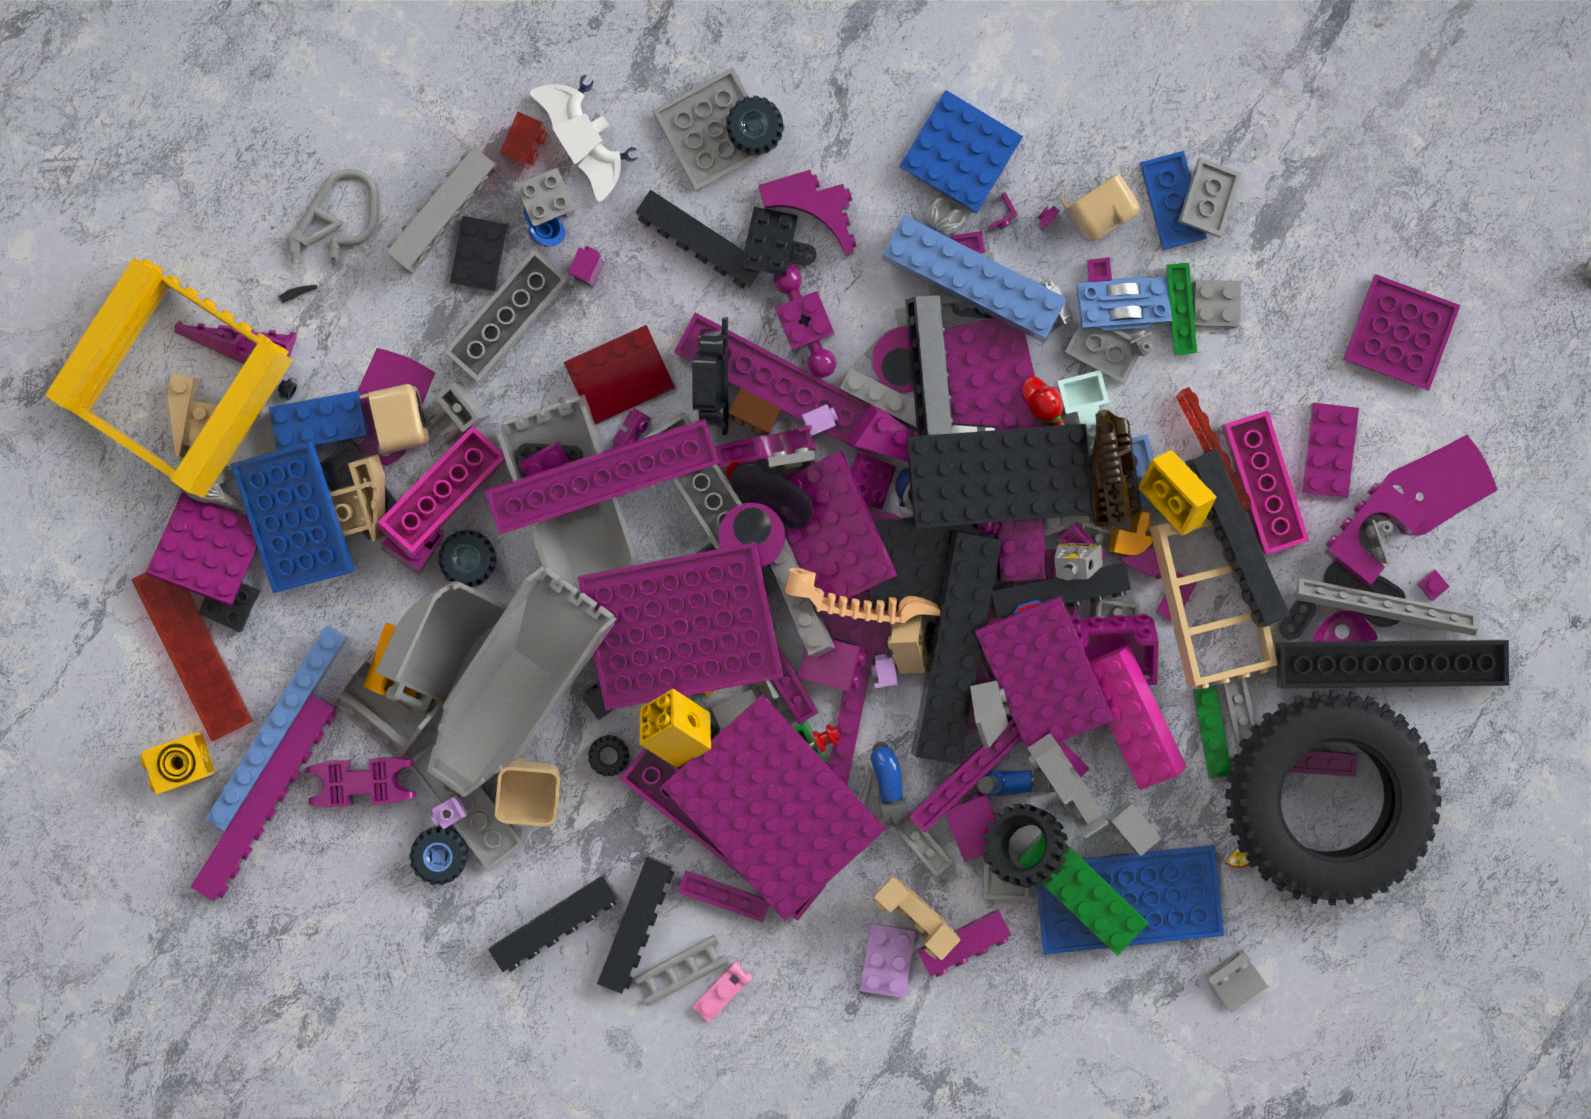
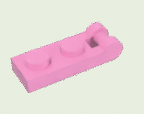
(721, 992)

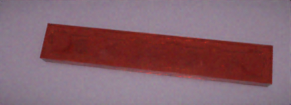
(1209, 440)

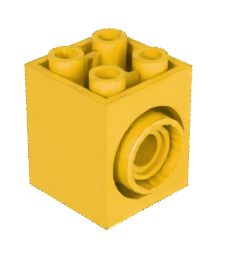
(675, 728)
(163, 763)

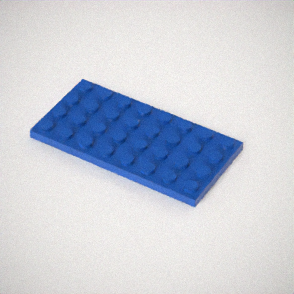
(1168, 887)

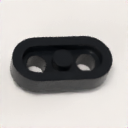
(1298, 619)

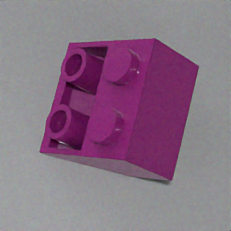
(420, 559)

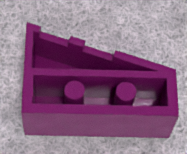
(881, 434)

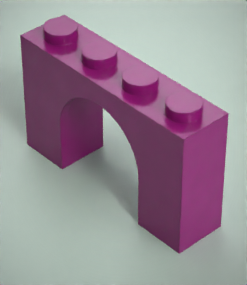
(1346, 546)

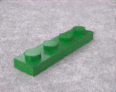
(1181, 309)
(1212, 732)

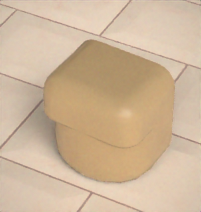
(1103, 209)
(527, 793)

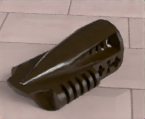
(1110, 462)

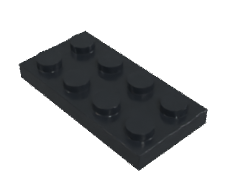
(339, 476)

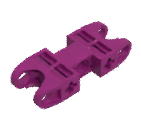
(379, 780)

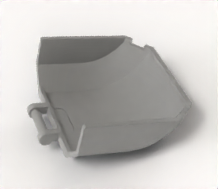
(438, 642)

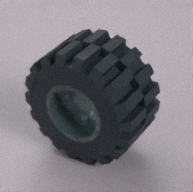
(754, 125)
(467, 558)

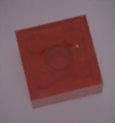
(523, 141)

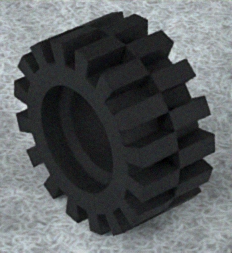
(598, 765)

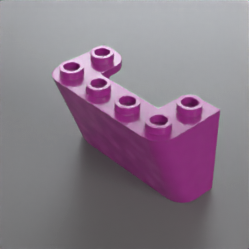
(1108, 634)

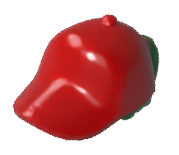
(1043, 401)

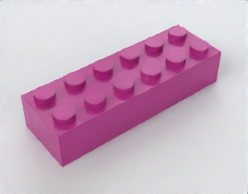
(1266, 481)
(441, 492)
(1137, 719)

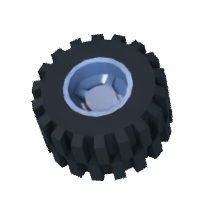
(438, 855)

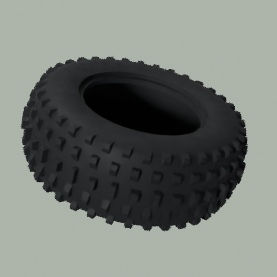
(1406, 810)

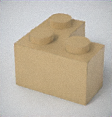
(909, 645)

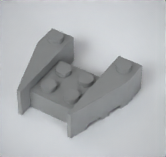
(1070, 788)

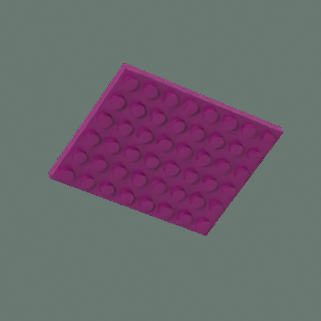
(684, 626)
(773, 807)

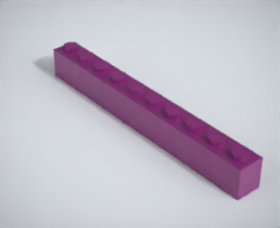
(263, 797)

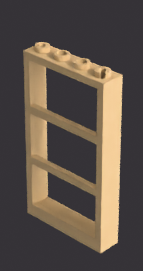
(1179, 621)

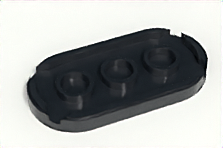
(761, 485)
(1339, 576)

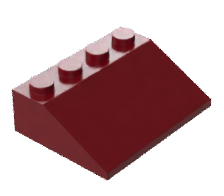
(620, 374)

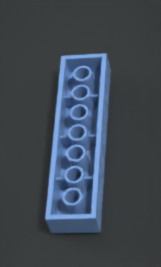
(974, 278)

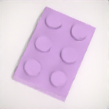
(887, 960)

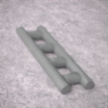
(676, 984)

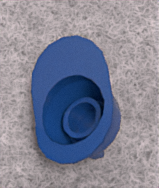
(546, 234)

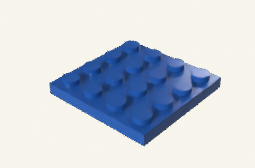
(961, 151)

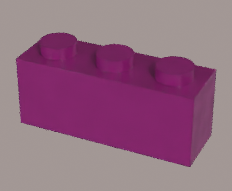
(586, 266)

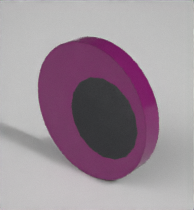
(892, 360)
(754, 524)

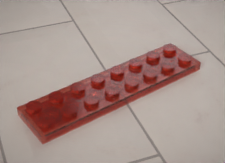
(194, 656)

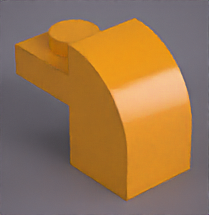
(1134, 541)

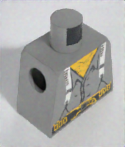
(1077, 560)

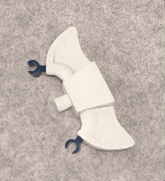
(581, 136)

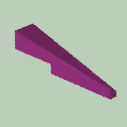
(230, 342)

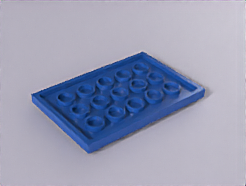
(292, 517)

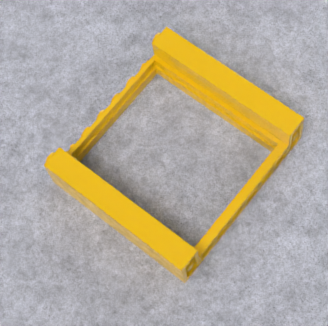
(112, 337)

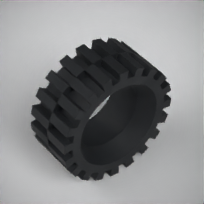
(999, 838)

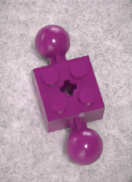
(821, 361)

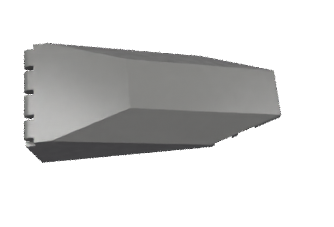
(585, 538)
(516, 680)

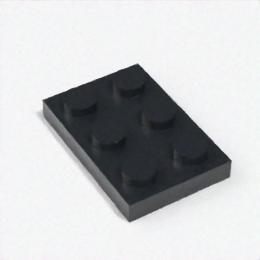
(769, 241)
(478, 253)

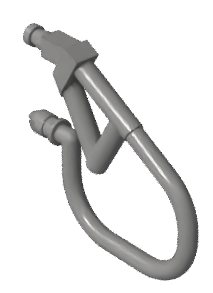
(333, 223)

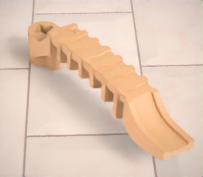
(801, 584)

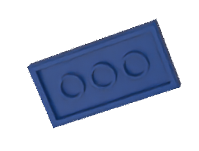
(1167, 186)

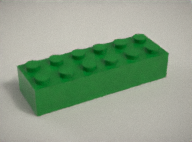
(1089, 897)

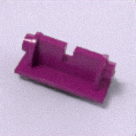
(637, 424)

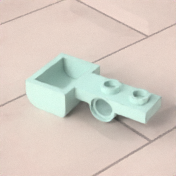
(1084, 396)

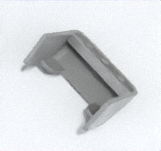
(381, 718)

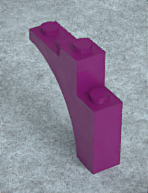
(826, 205)

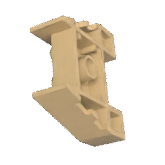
(190, 416)
(362, 504)
(936, 934)

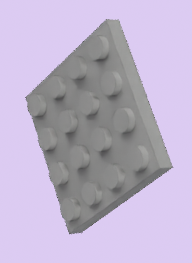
(698, 132)

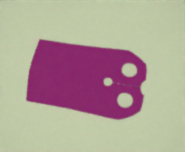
(387, 371)
(1448, 479)

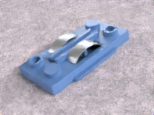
(1124, 303)

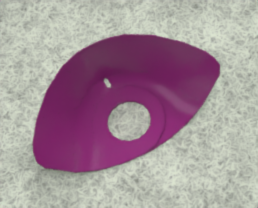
(1358, 627)

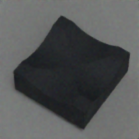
(235, 616)

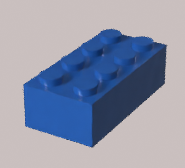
(320, 419)

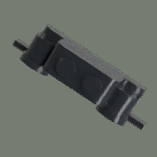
(711, 377)

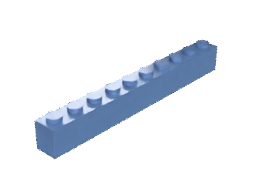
(275, 728)

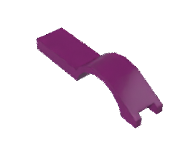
(763, 446)

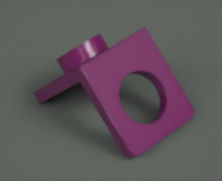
(1005, 221)

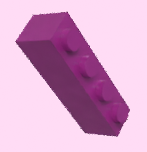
(974, 939)

